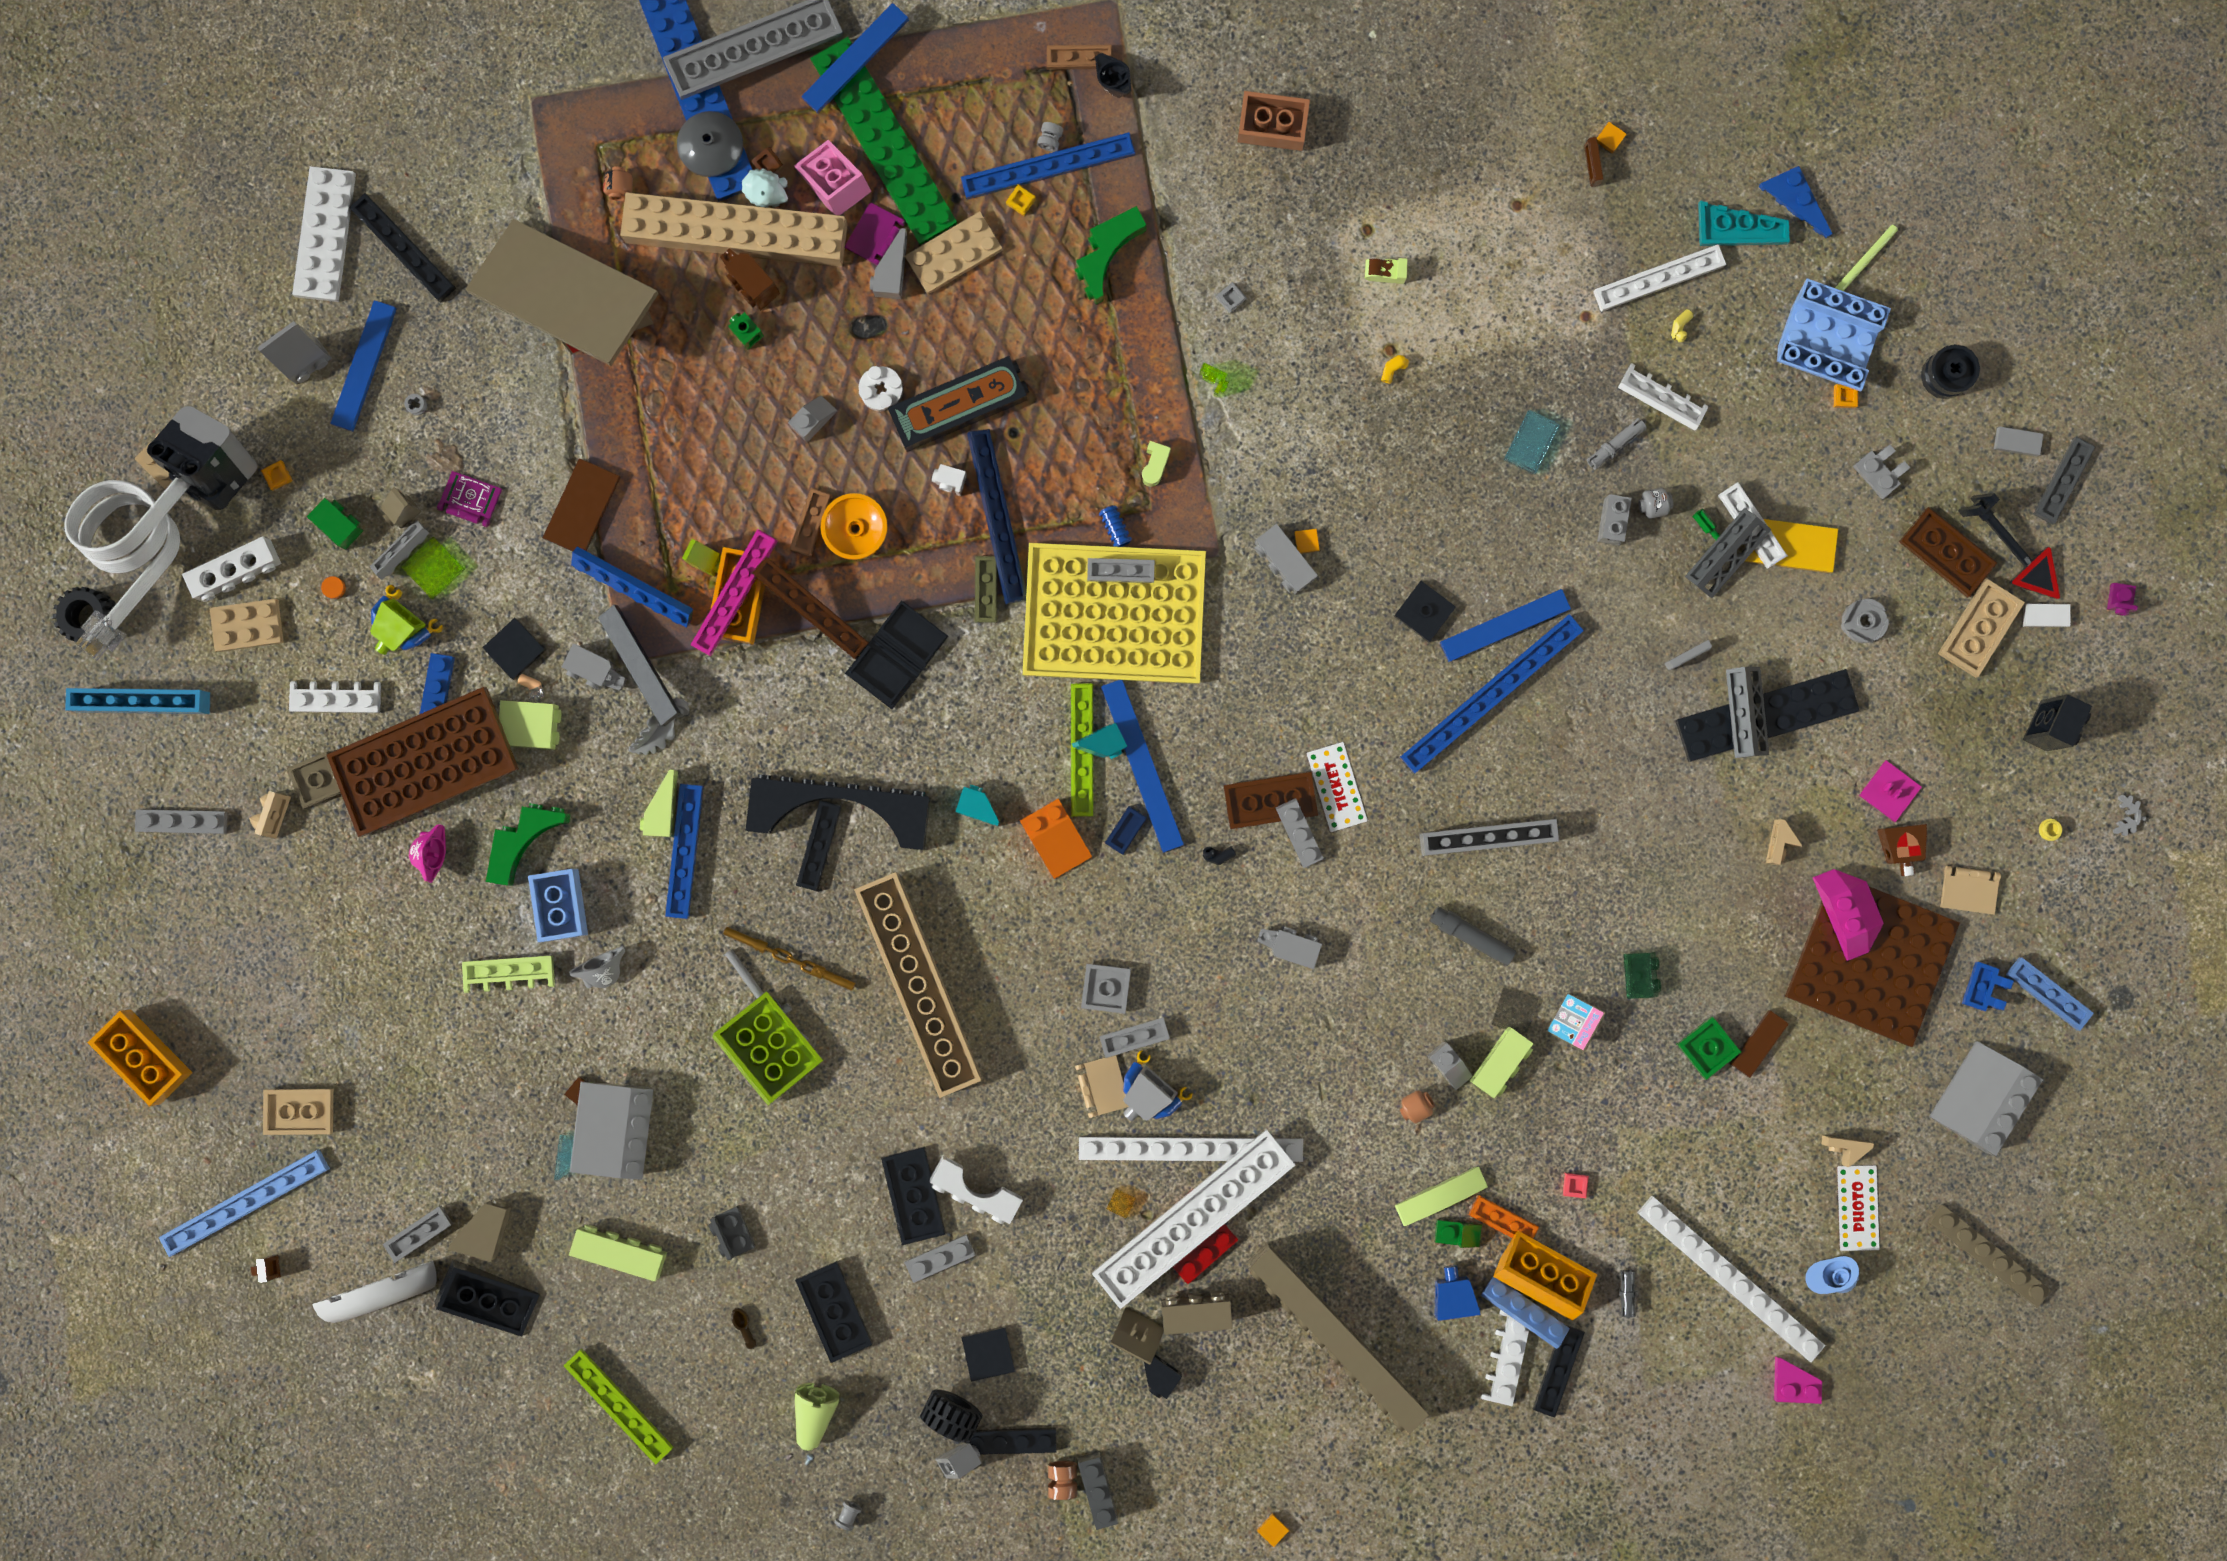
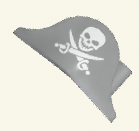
(601, 970)

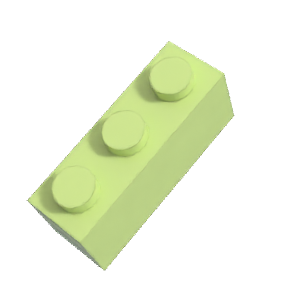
(1502, 1062)

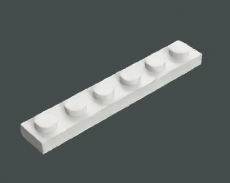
(1659, 278)

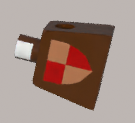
(1904, 846)

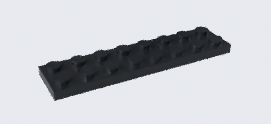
(1785, 712)

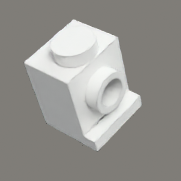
(949, 478)

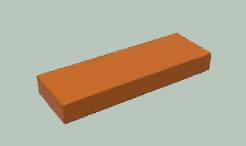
(1501, 1218)

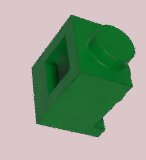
(750, 335)

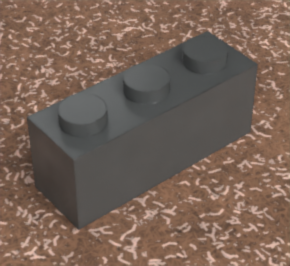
(1098, 1490)

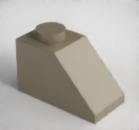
(399, 508)

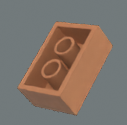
(1273, 120)

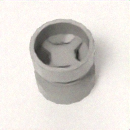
(1050, 135)

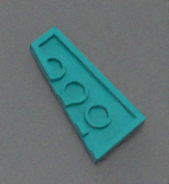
(1733, 228)

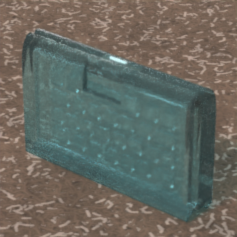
(1531, 442)

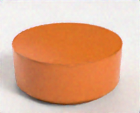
(333, 587)

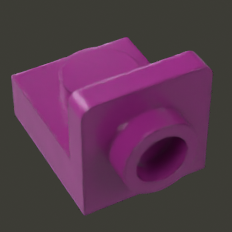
(2122, 599)

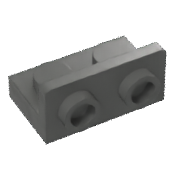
(731, 1233)

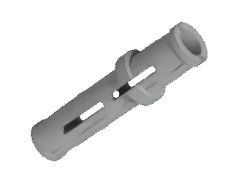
(1609, 449)

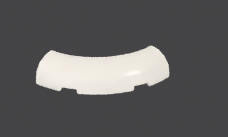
(377, 1294)

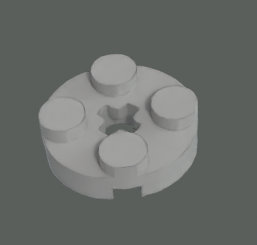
(1859, 609)

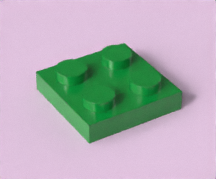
(1708, 1048)

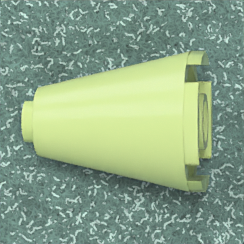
(813, 1413)

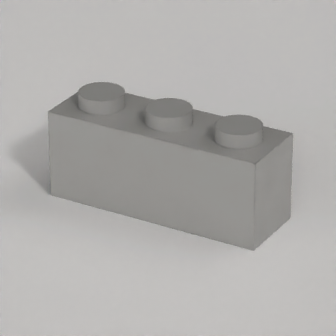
(1285, 559)

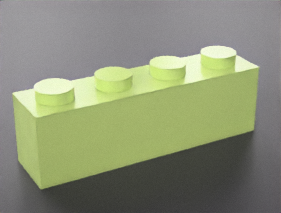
(618, 1253)

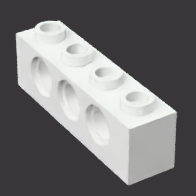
(199, 578)

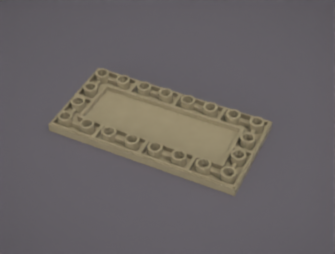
(562, 292)

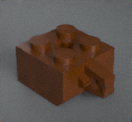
(750, 278)

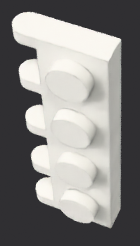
(1662, 398)
(335, 700)
(1508, 1362)

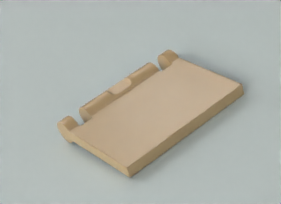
(1970, 890)
(1102, 1085)

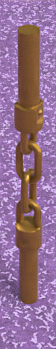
(817, 970)

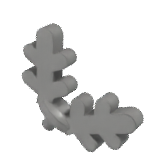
(2130, 823)

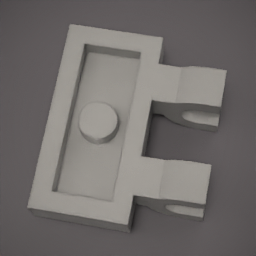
(1877, 474)

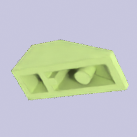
(660, 814)

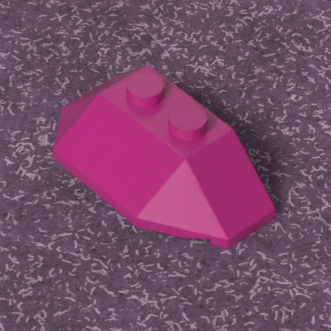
(1850, 911)

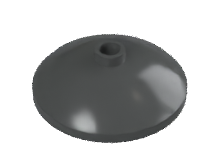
(718, 154)

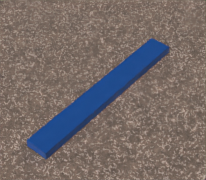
(1048, 166)
(1142, 766)

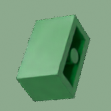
(335, 523)

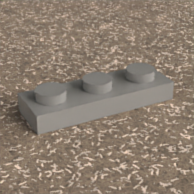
(399, 550)
(1120, 570)
(1299, 833)
(1134, 1037)
(417, 1234)
(940, 1258)

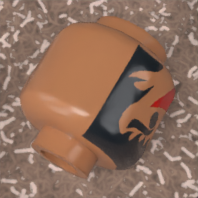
(617, 183)

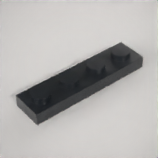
(1015, 1441)

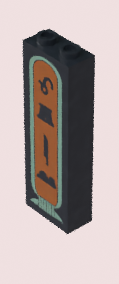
(958, 403)

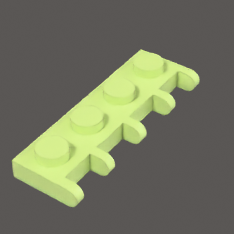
(508, 970)

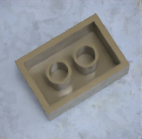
(1196, 1313)

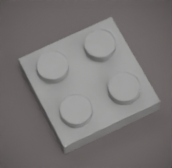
(1105, 988)

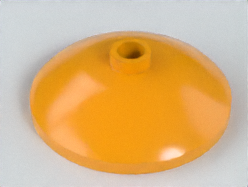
(853, 511)

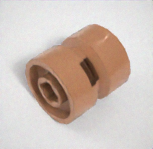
(1062, 1480)

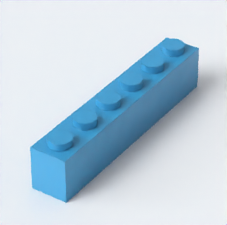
(137, 701)

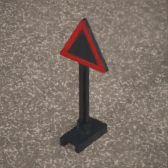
(2038, 573)

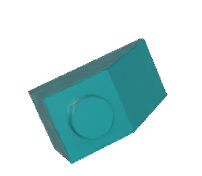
(1103, 742)
(976, 805)

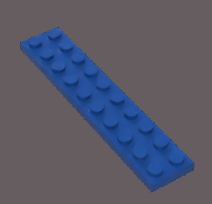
(676, 30)

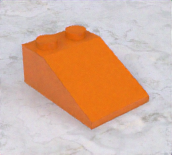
(1056, 838)

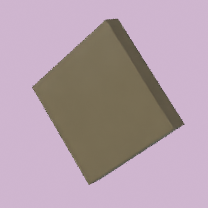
(314, 780)

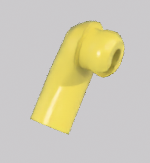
(1678, 325)

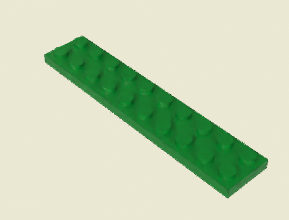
(889, 150)

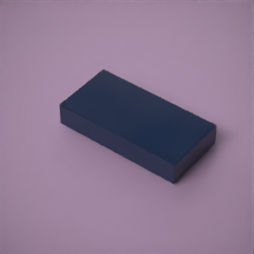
(1125, 830)

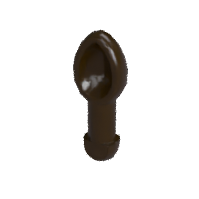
(741, 1322)

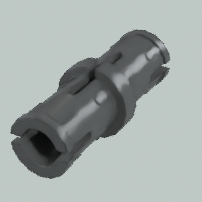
(1628, 1293)

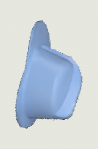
(1833, 1275)

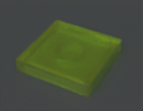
(433, 568)

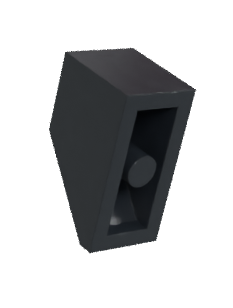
(1161, 1377)

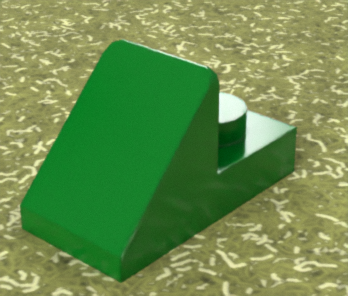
(1458, 1233)

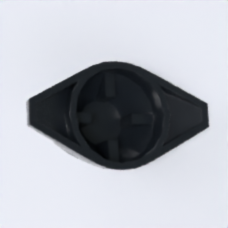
(1113, 75)

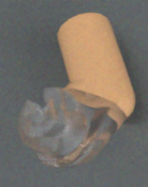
(535, 688)

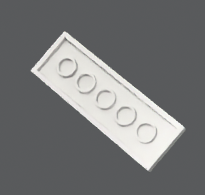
(324, 234)

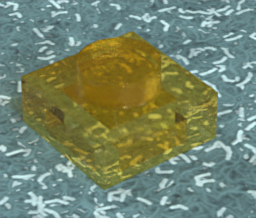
(1121, 1203)

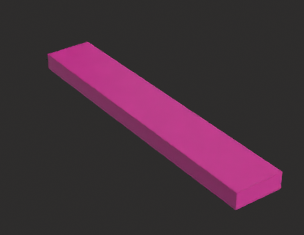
(733, 593)

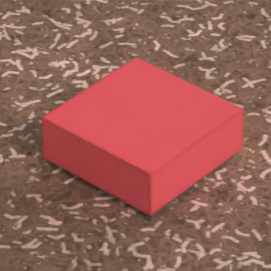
(1575, 1185)

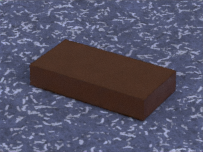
(1593, 162)

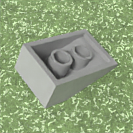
(295, 352)

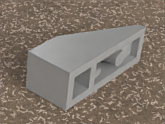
(890, 271)

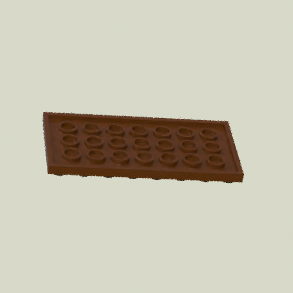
(422, 762)

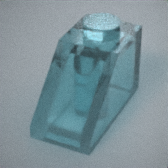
(564, 1155)

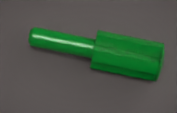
(1706, 523)

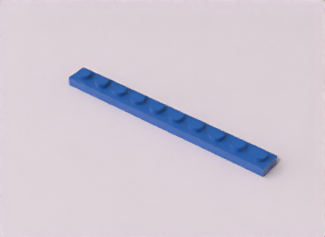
(1491, 693)

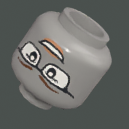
(1655, 503)

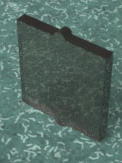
(1515, 1011)

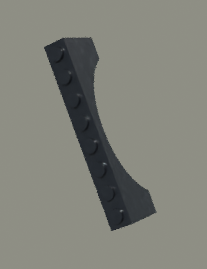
(775, 799)

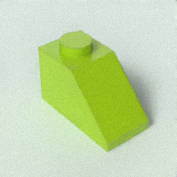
(702, 557)

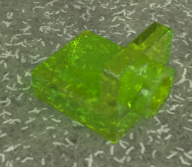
(1211, 375)

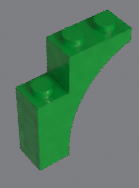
(1108, 240)
(510, 845)

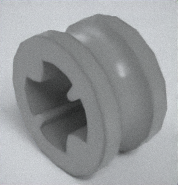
(416, 411)

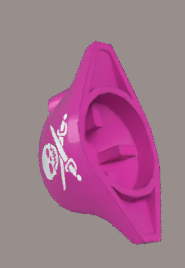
(428, 852)

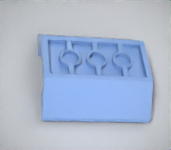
(1831, 334)

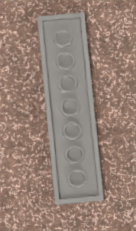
(752, 46)

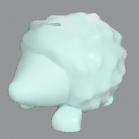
(764, 188)

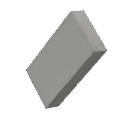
(2018, 441)
(1688, 655)

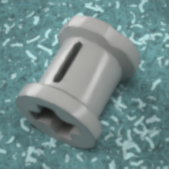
(848, 1515)

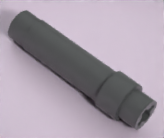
(1453, 925)

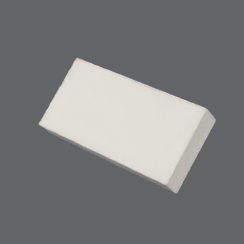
(2046, 615)

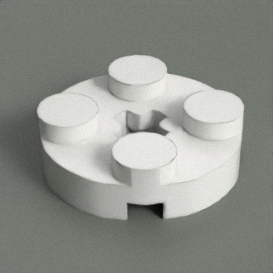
(875, 377)

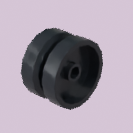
(1950, 371)

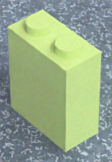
(530, 724)

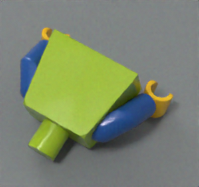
(396, 625)

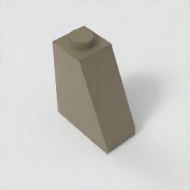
(484, 1232)

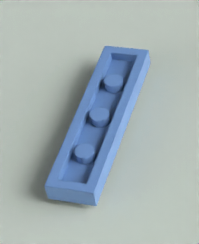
(2049, 994)
(1525, 1312)

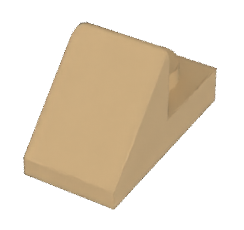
(1780, 836)
(1851, 1148)

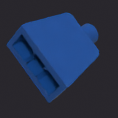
(1454, 1296)

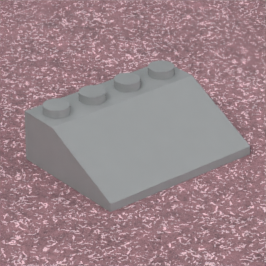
(1986, 1098)
(611, 1130)

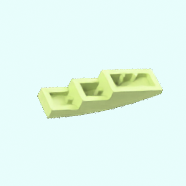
(1441, 1196)

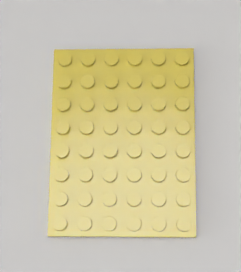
(1113, 626)

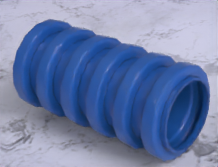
(1115, 526)

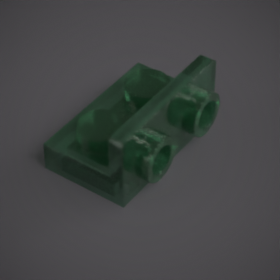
(1641, 975)

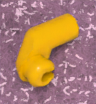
(1392, 365)

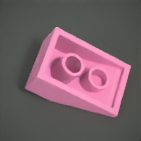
(833, 178)

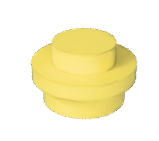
(2050, 829)

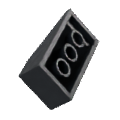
(485, 1298)

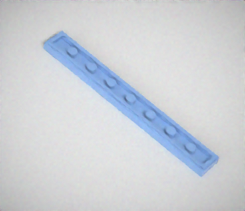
(244, 1203)

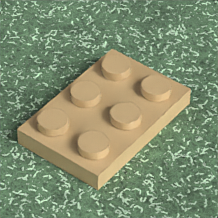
(246, 625)
(297, 1111)

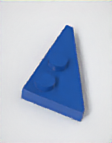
(1794, 193)

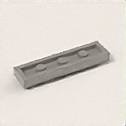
(181, 821)

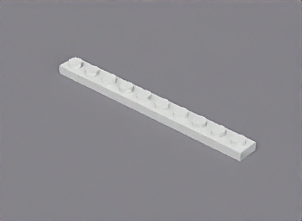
(1175, 1148)
(1731, 1279)

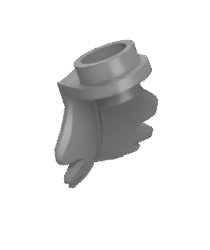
(656, 734)

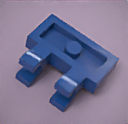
(1981, 987)

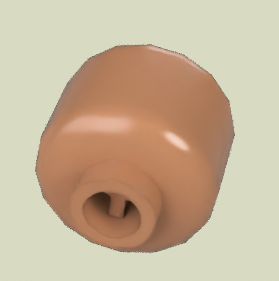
(1417, 1106)

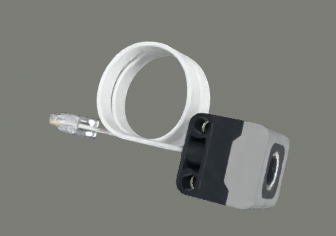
(202, 462)

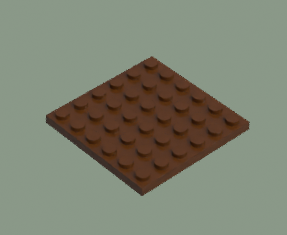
(1886, 986)

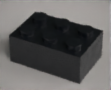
(2058, 723)

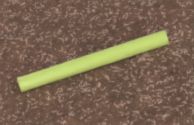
(1863, 262)

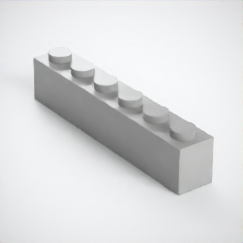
(1489, 837)

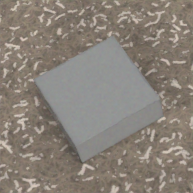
(1231, 297)

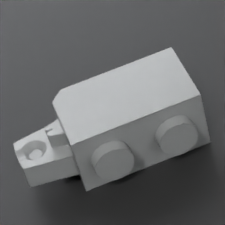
(593, 668)
(1291, 947)

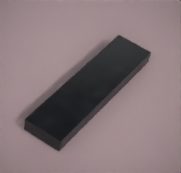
(818, 845)
(1558, 1373)

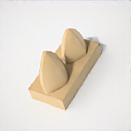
(272, 815)

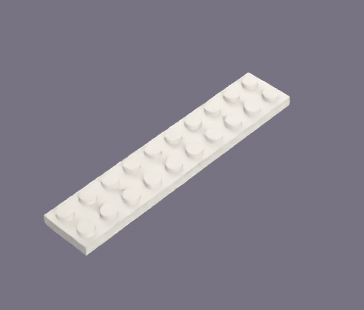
(1193, 1219)

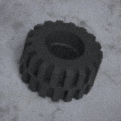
(71, 605)
(951, 1416)

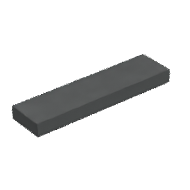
(2064, 480)

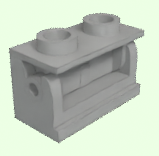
(1614, 519)

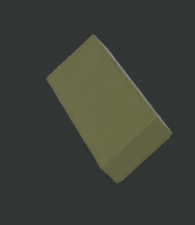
(986, 589)

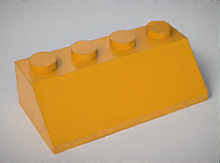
(1545, 1276)

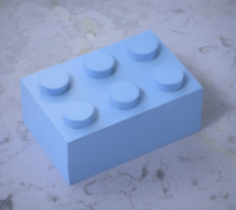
(558, 905)

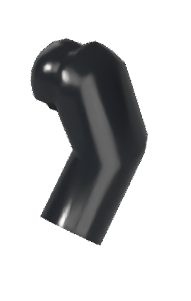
(1218, 857)

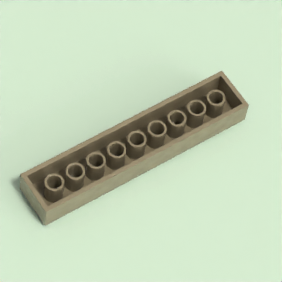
(1340, 1340)

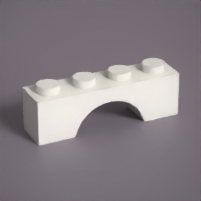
(1001, 1203)

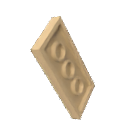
(953, 253)
(1981, 628)

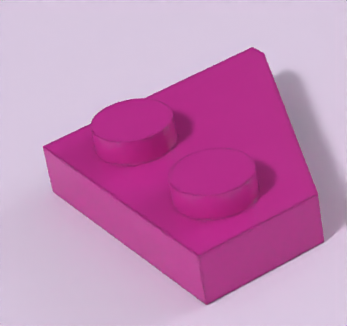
(1795, 1384)

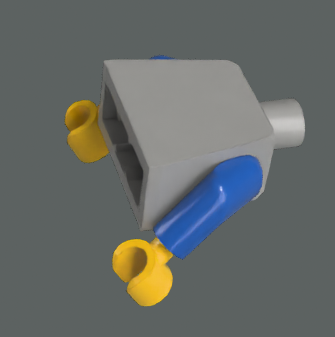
(1149, 1094)

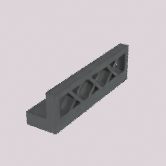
(1725, 550)
(1745, 712)

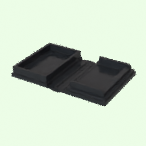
(896, 655)

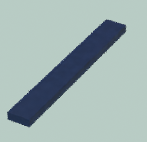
(997, 516)

